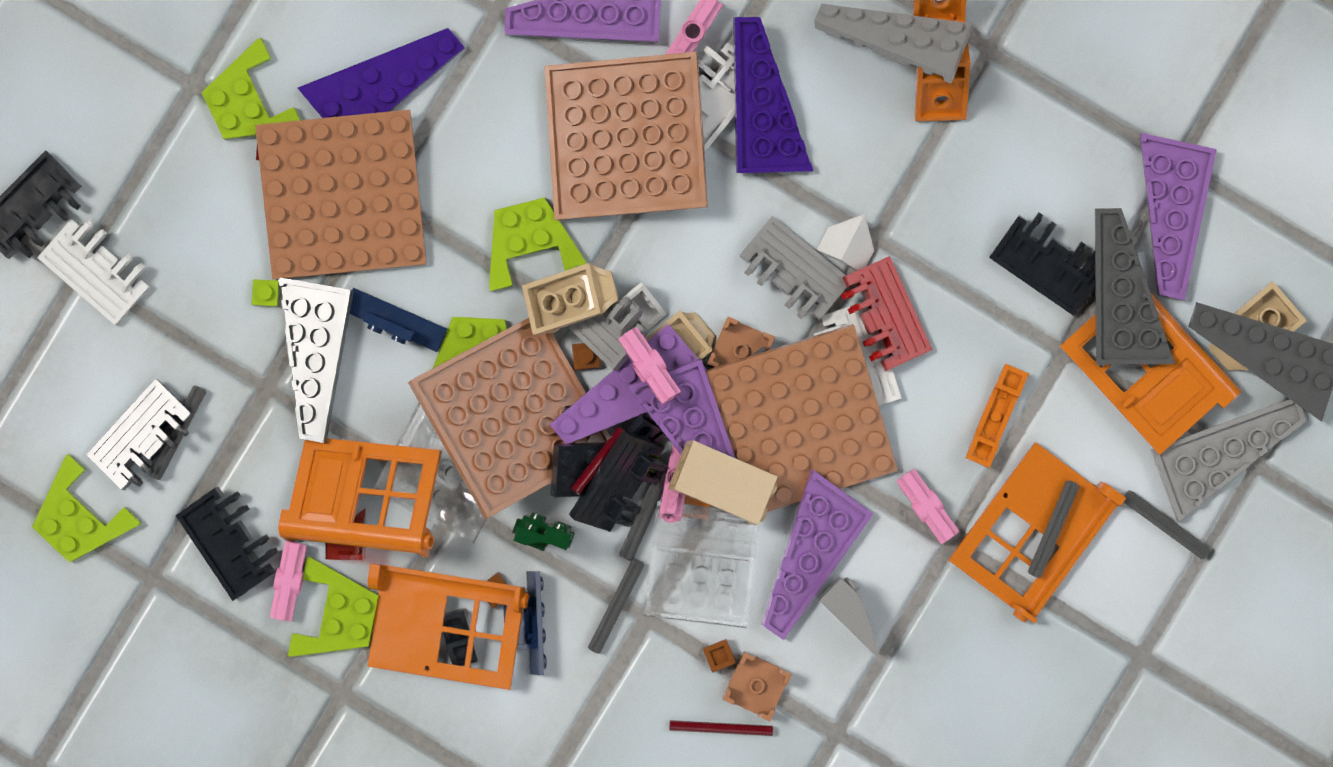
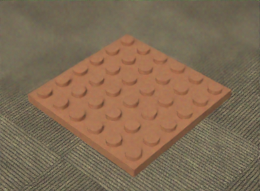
(626, 136)
(341, 194)
(498, 410)
(804, 412)

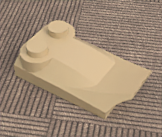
(569, 297)
(1267, 306)
(691, 331)

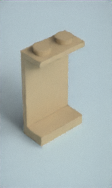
(723, 482)

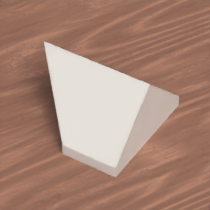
(848, 243)
(647, 303)

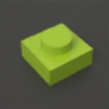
(265, 292)

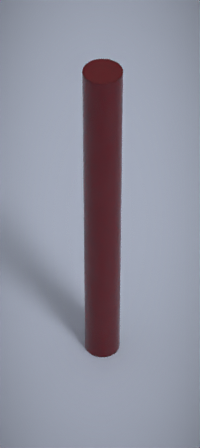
(727, 728)

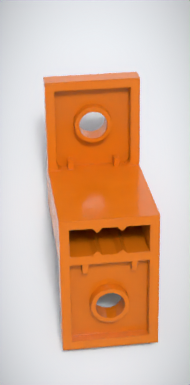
(930, 87)

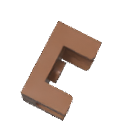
(737, 342)
(756, 685)

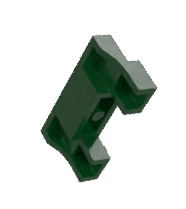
(537, 533)

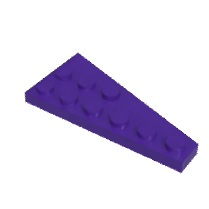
(382, 80)
(764, 119)

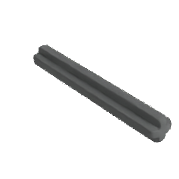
(164, 457)
(643, 518)
(1166, 525)
(1053, 529)
(616, 606)

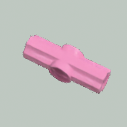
(702, 16)
(649, 366)
(671, 503)
(927, 506)
(288, 581)

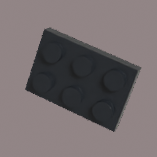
(569, 464)

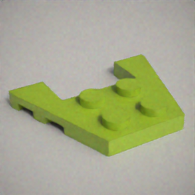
(235, 99)
(527, 230)
(466, 333)
(70, 524)
(346, 615)

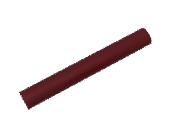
(590, 471)

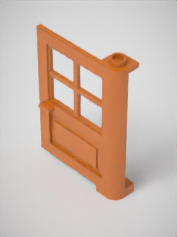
(1167, 395)
(329, 493)
(1032, 496)
(412, 620)

